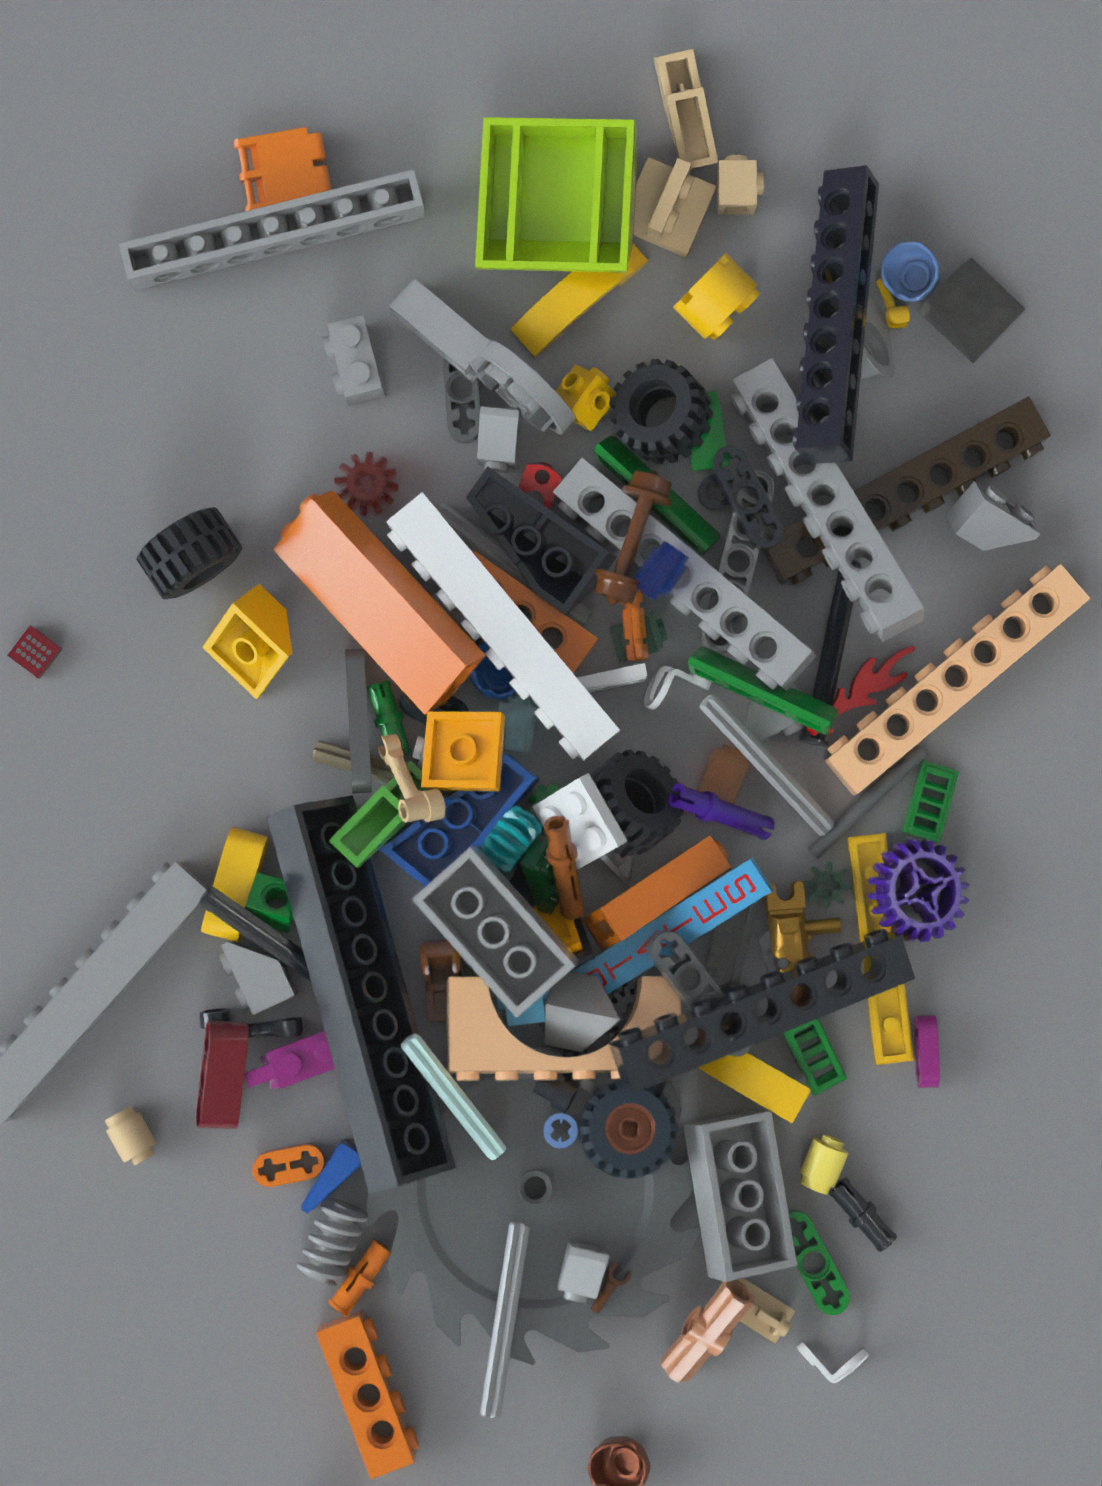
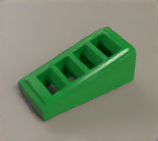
(908, 826)
(800, 1056)

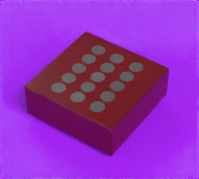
(34, 652)

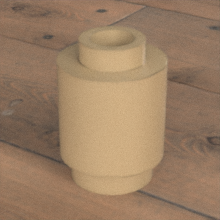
(130, 1135)

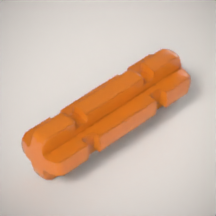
(634, 629)

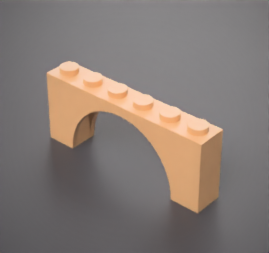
(483, 1045)

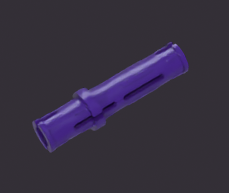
(709, 807)

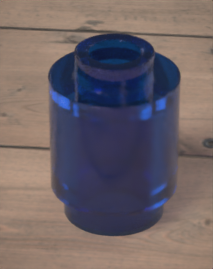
(661, 571)

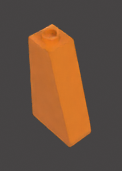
(657, 892)

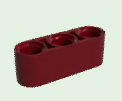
(222, 1074)

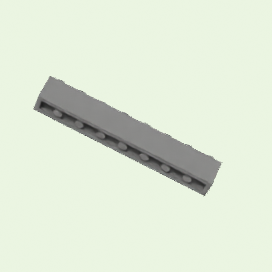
(97, 984)

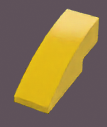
(760, 1083)

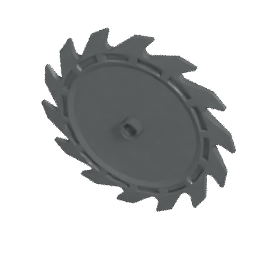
(460, 1219)

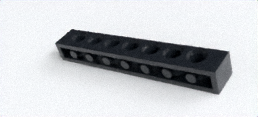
(857, 193)
(888, 970)

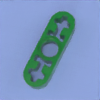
(836, 1282)

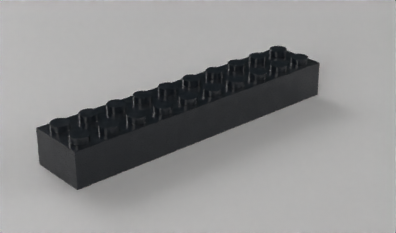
(360, 997)

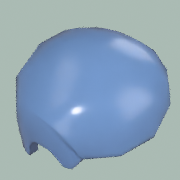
(910, 271)

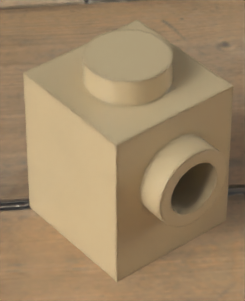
(738, 185)

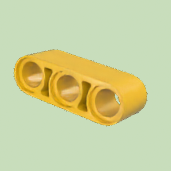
(238, 865)

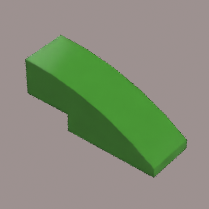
(374, 822)

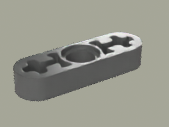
(453, 416)

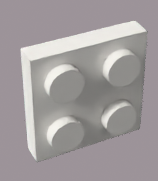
(590, 819)

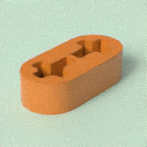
(290, 1174)

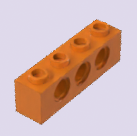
(576, 640)
(378, 1453)

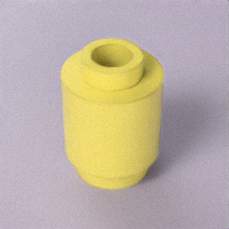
(823, 1163)

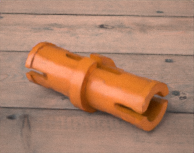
(360, 1277)

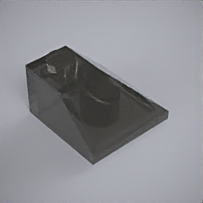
(971, 310)

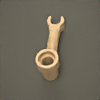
(416, 804)

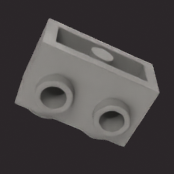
(355, 360)

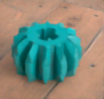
(511, 838)

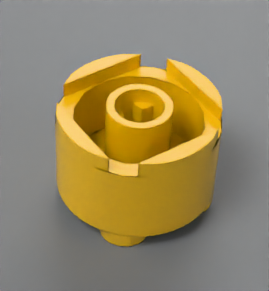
(716, 296)

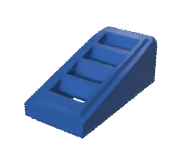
(339, 1167)

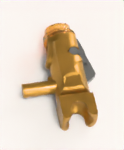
(789, 932)

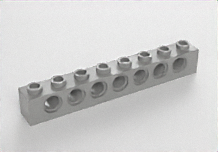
(272, 230)
(887, 617)
(792, 655)

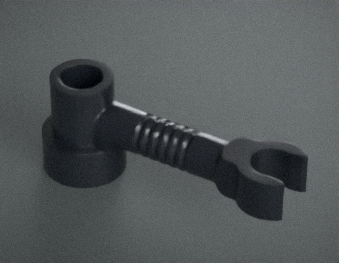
(279, 1028)
(559, 1091)

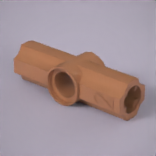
(707, 1331)

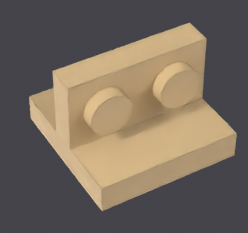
(670, 205)

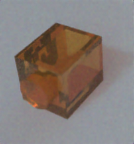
(724, 773)

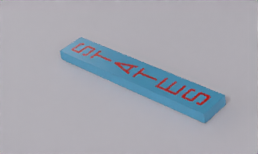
(687, 919)

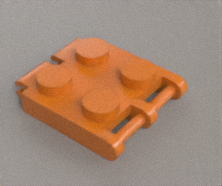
(283, 166)

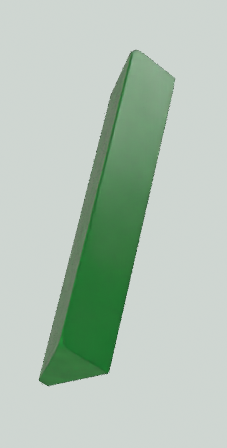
(679, 516)
(745, 683)

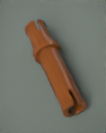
(562, 856)

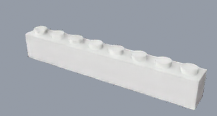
(502, 627)

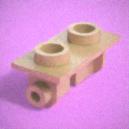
(767, 1315)

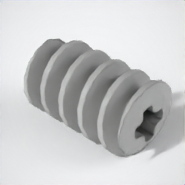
(333, 1242)

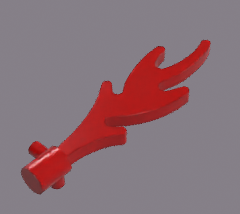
(868, 682)

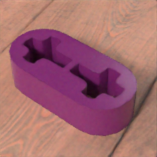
(926, 1051)

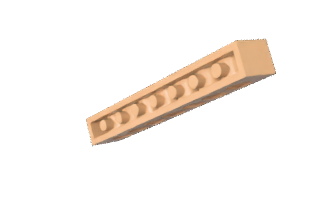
(1063, 597)

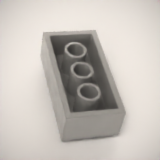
(495, 930)
(740, 1195)

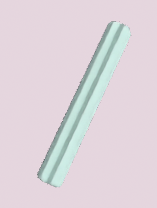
(453, 1096)

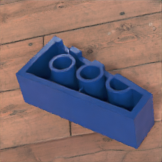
(469, 817)

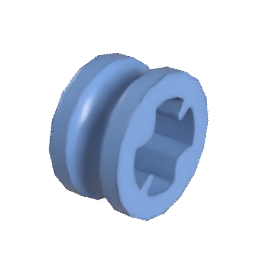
(572, 1131)

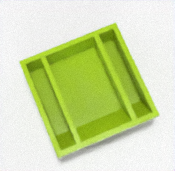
(557, 194)

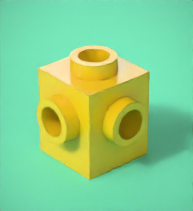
(586, 395)

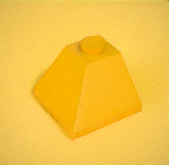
(252, 640)

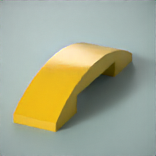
(567, 303)

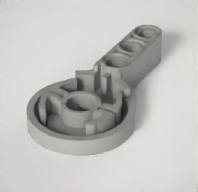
(481, 358)

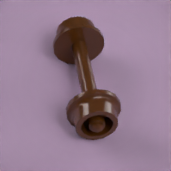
(648, 490)

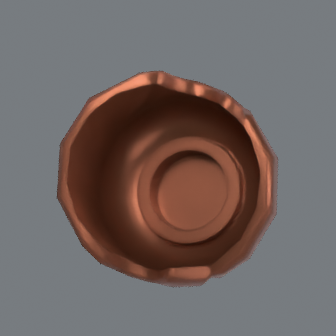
(619, 1463)

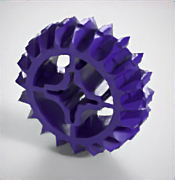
(934, 916)

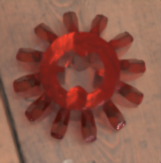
(373, 472)

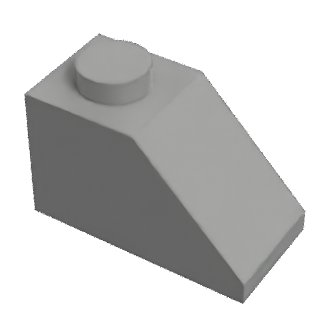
(498, 438)
(582, 1271)

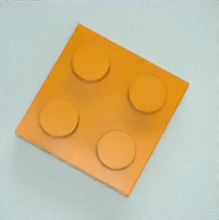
(463, 751)

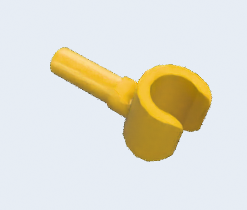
(895, 315)

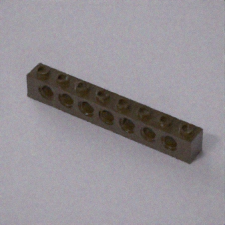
(1018, 420)

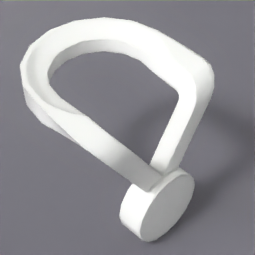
(650, 702)
(844, 1371)

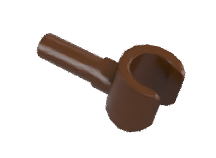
(609, 1288)

